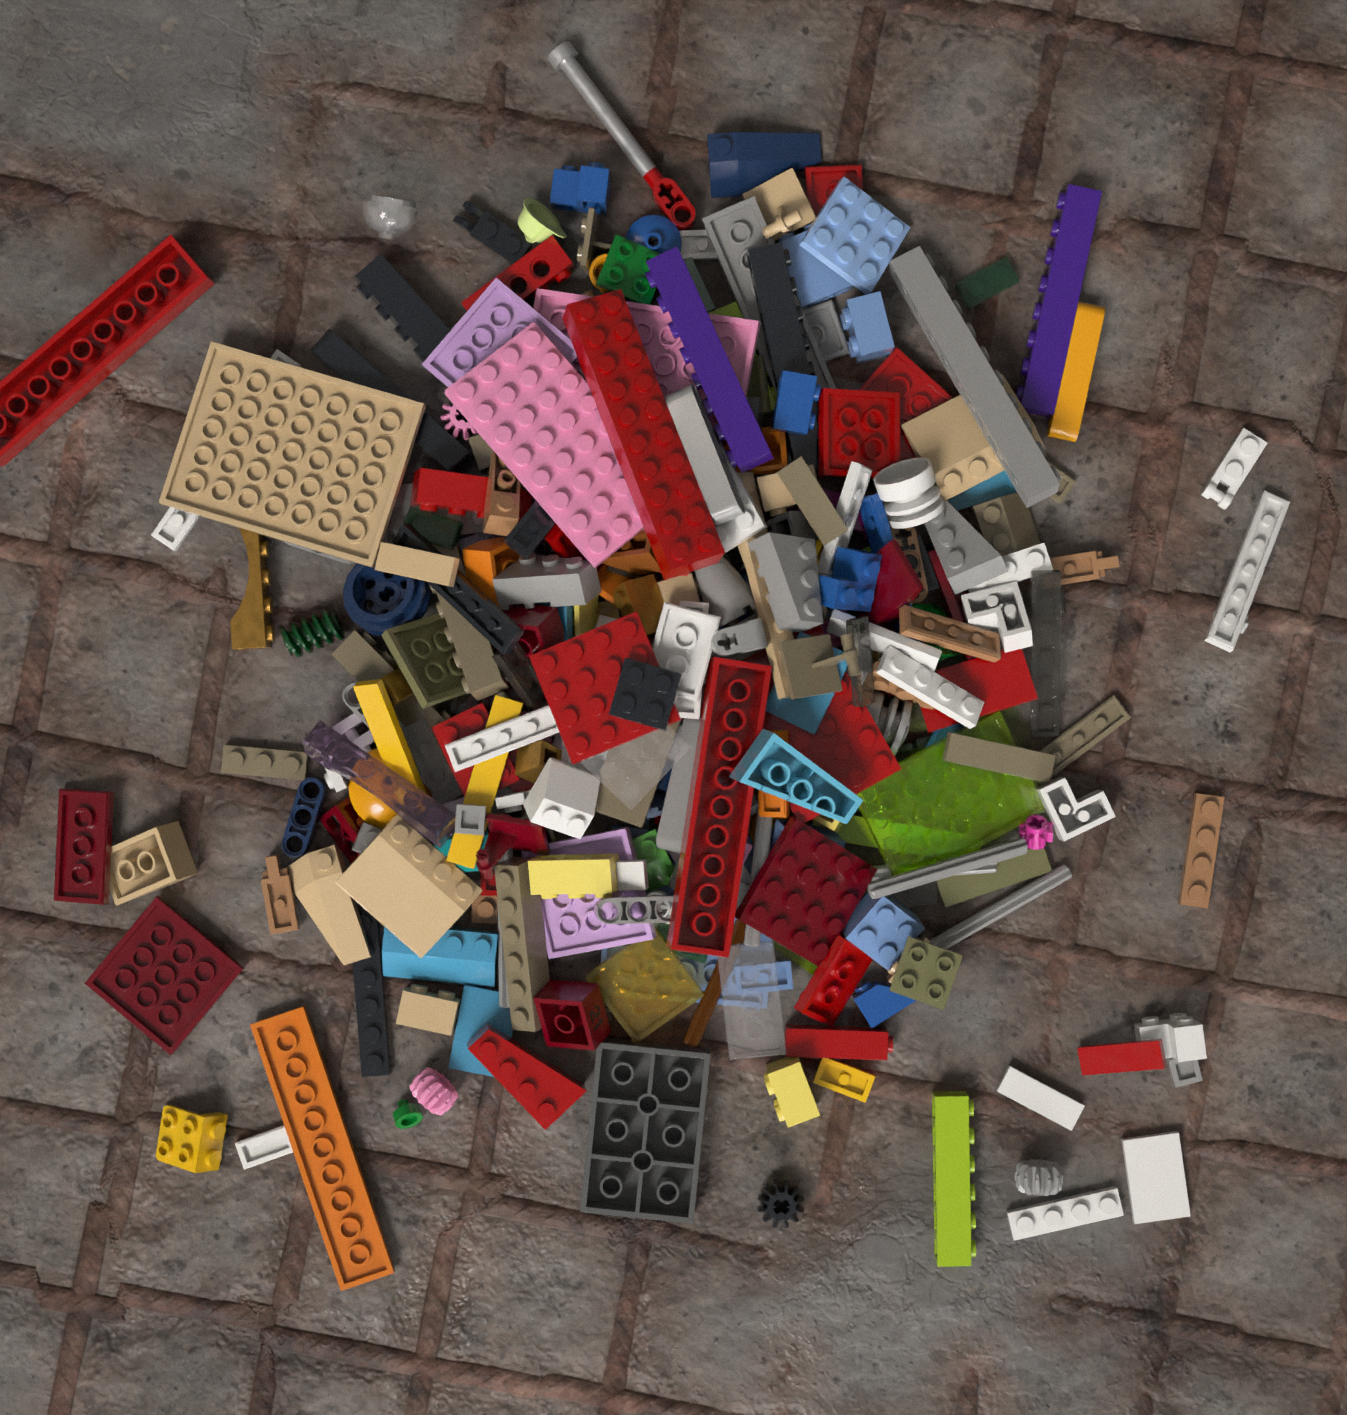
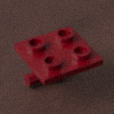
(506, 834)

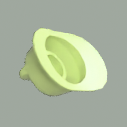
(538, 222)

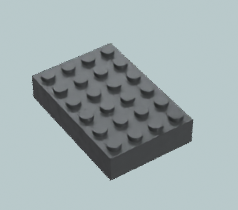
(645, 1130)

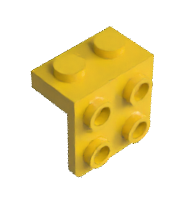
(191, 1139)

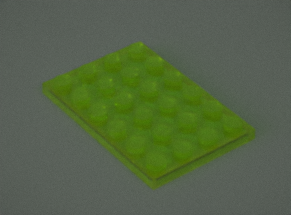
(944, 807)

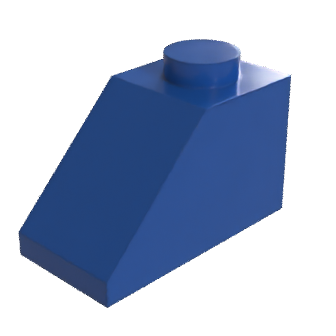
(878, 1002)

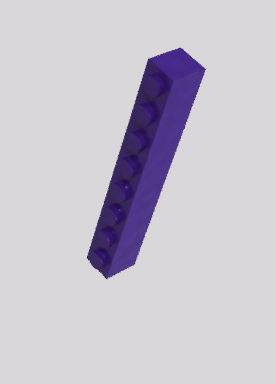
(1058, 300)
(709, 360)

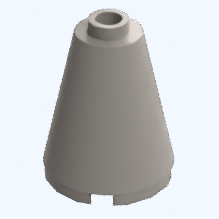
(725, 591)

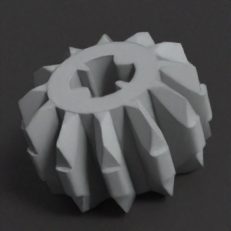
(1038, 1177)

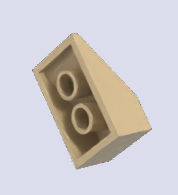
(149, 862)

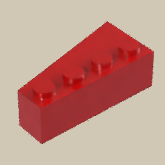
(455, 493)
(529, 1078)

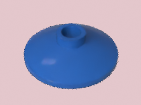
(657, 227)

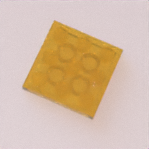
(645, 986)

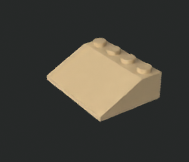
(957, 445)
(408, 886)

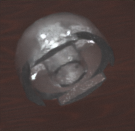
(389, 215)

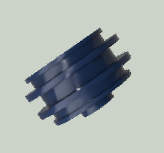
(401, 608)

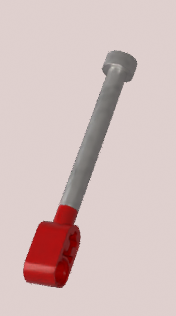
(564, 59)

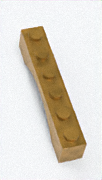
(251, 622)

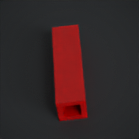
(837, 1042)

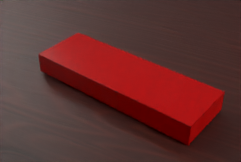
(1122, 1057)

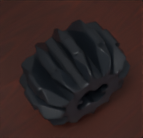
(780, 1193)

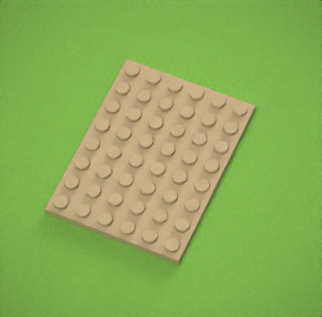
(292, 454)

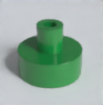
(407, 1114)

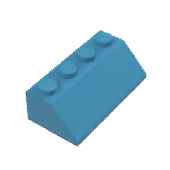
(457, 957)

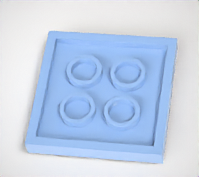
(855, 236)

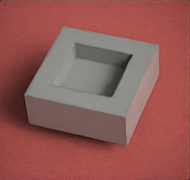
(470, 819)
(1184, 1072)

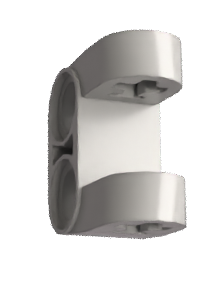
(741, 639)

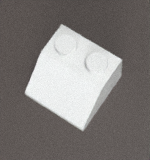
(563, 798)

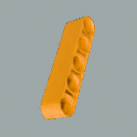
(1077, 372)

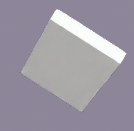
(685, 646)
(1155, 1177)

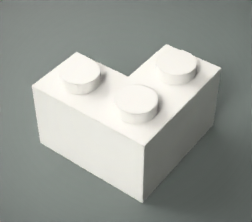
(1001, 609)
(1073, 815)
(1180, 1036)

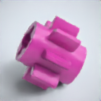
(1036, 832)

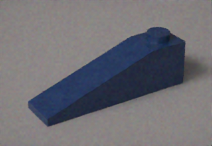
(750, 158)

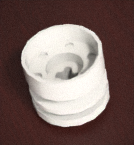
(909, 492)

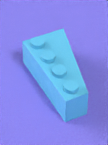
(788, 774)

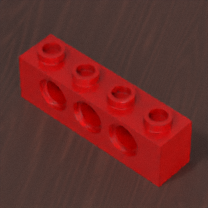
(546, 253)

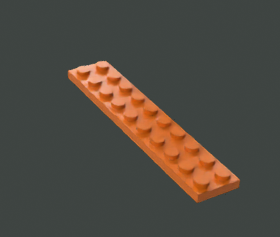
(322, 1148)

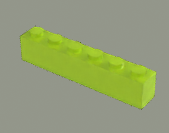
(952, 1178)

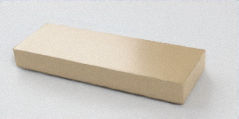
(417, 564)

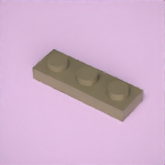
(264, 762)

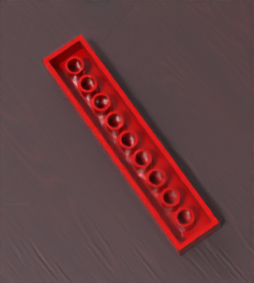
(97, 343)
(643, 434)
(717, 809)

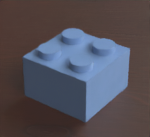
(867, 328)
(882, 928)

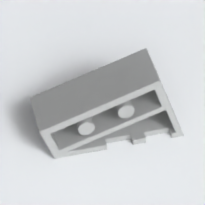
(963, 551)
(791, 578)
(547, 580)

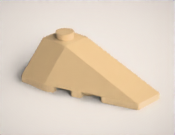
(328, 904)

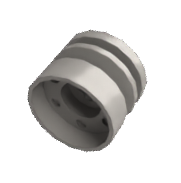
(890, 721)

